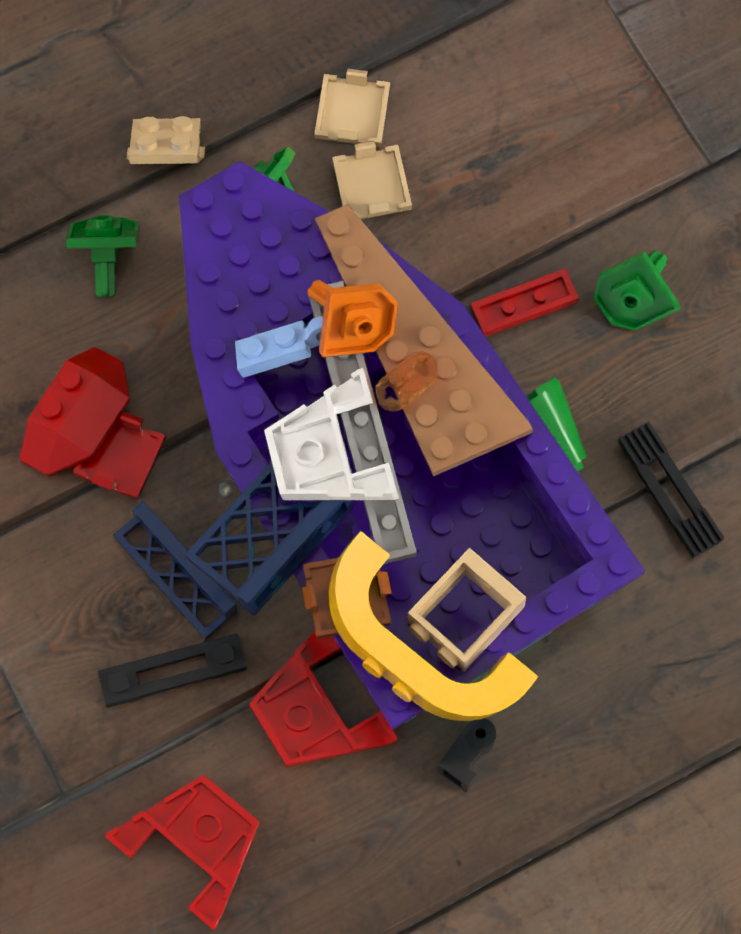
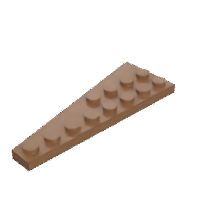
(464, 407)

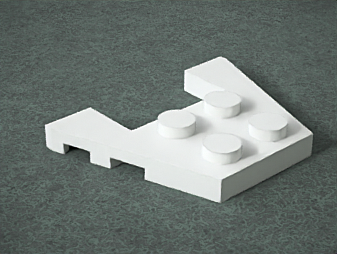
(312, 455)

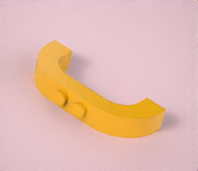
(399, 664)

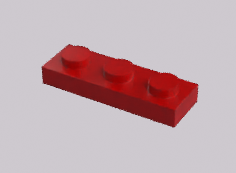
(524, 302)

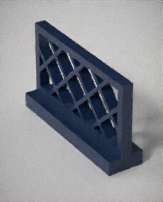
(287, 555)

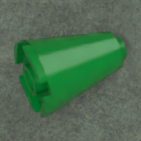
(555, 412)

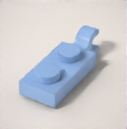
(277, 347)

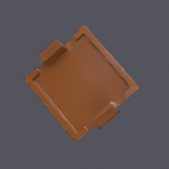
(316, 596)

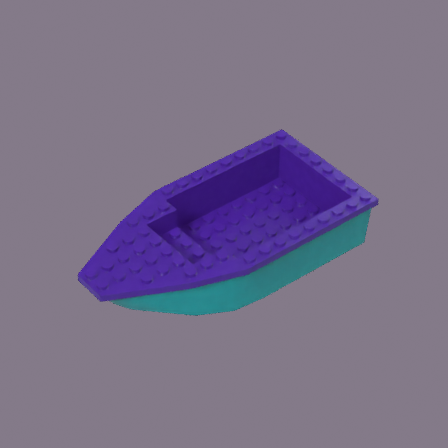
(518, 507)

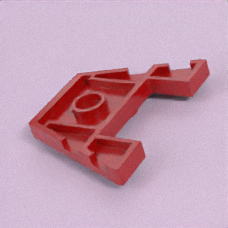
(302, 718)
(203, 827)

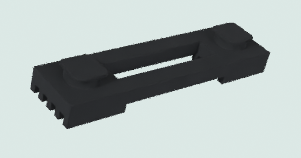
(697, 532)
(121, 683)

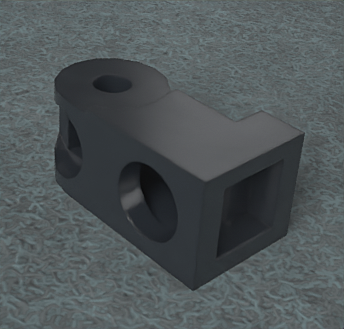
(473, 741)

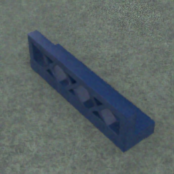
(175, 550)

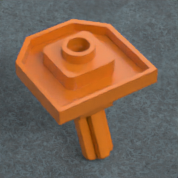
(354, 317)

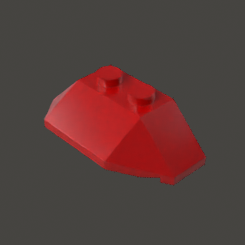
(76, 412)

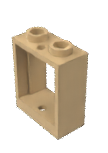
(491, 583)

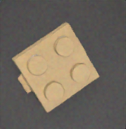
(352, 109)
(165, 141)
(372, 180)

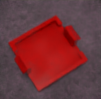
(124, 457)

